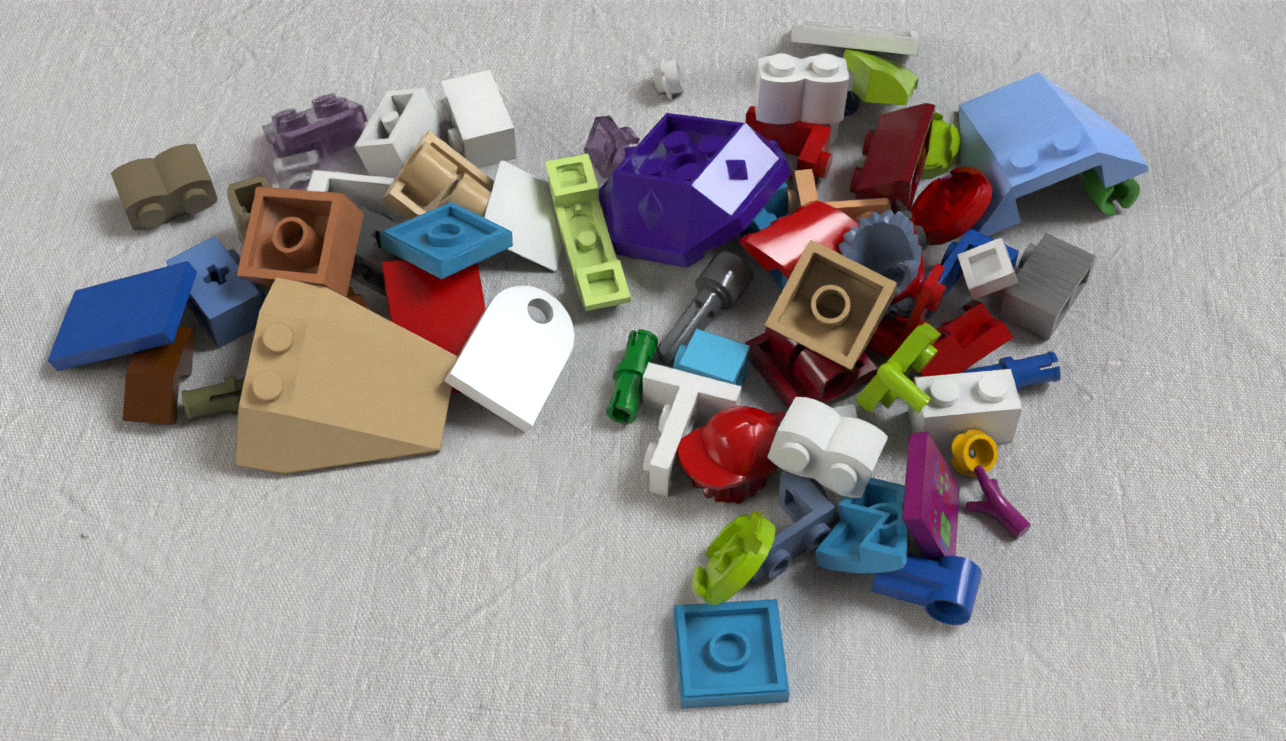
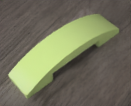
(585, 233)

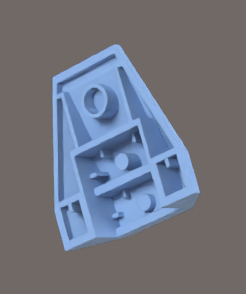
(1036, 137)

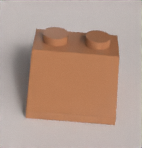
(301, 238)

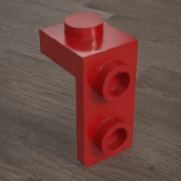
(800, 139)
(892, 334)

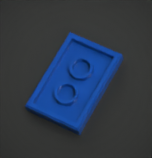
(123, 316)

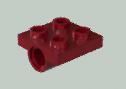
(801, 372)

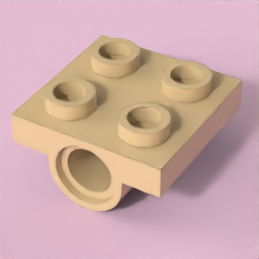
(435, 177)

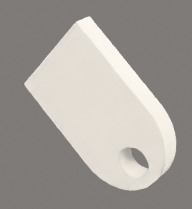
(512, 358)

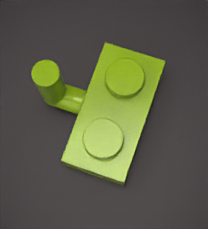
(891, 379)

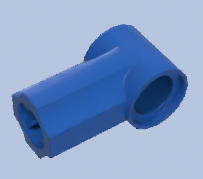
(942, 586)

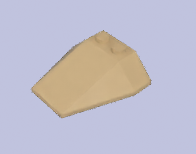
(336, 385)

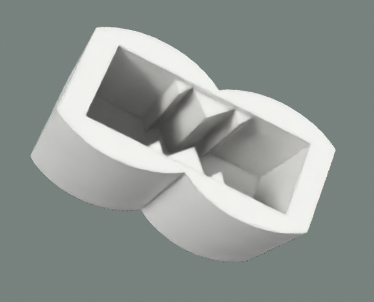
(801, 89)
(828, 447)

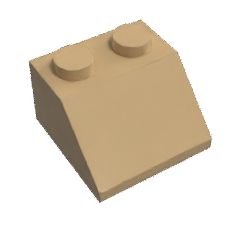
(831, 304)

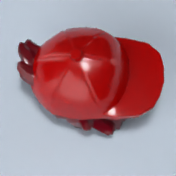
(731, 453)

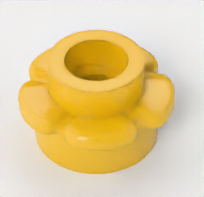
(984, 452)

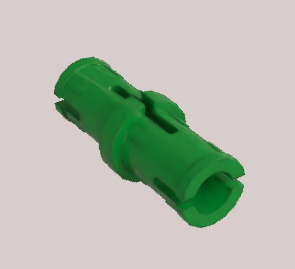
(629, 376)

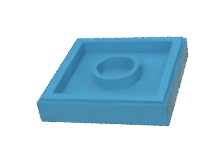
(446, 240)
(730, 654)

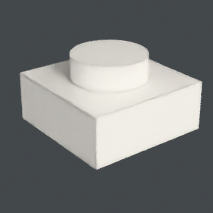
(987, 268)

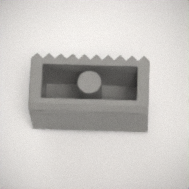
(1046, 286)

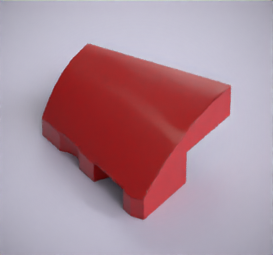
(786, 238)
(966, 340)

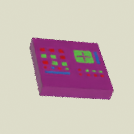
(930, 498)

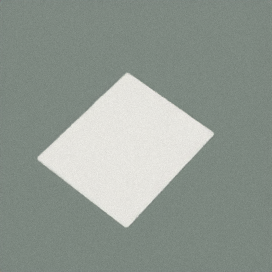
(527, 209)

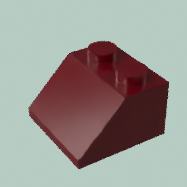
(895, 157)

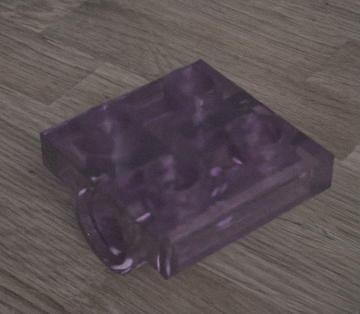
(330, 118)

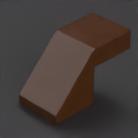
(154, 380)

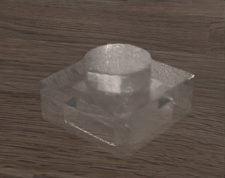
(296, 170)

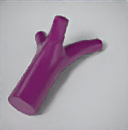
(998, 505)

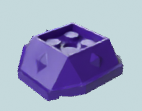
(689, 188)

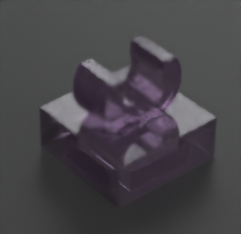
(607, 144)

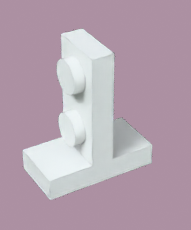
(683, 401)

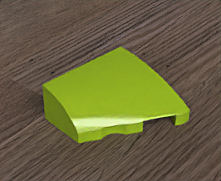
(880, 78)

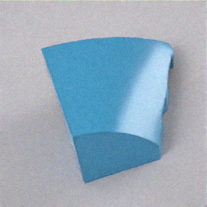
(869, 532)

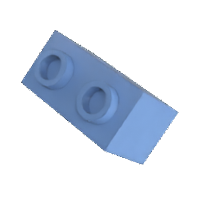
(219, 298)

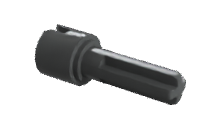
(717, 289)

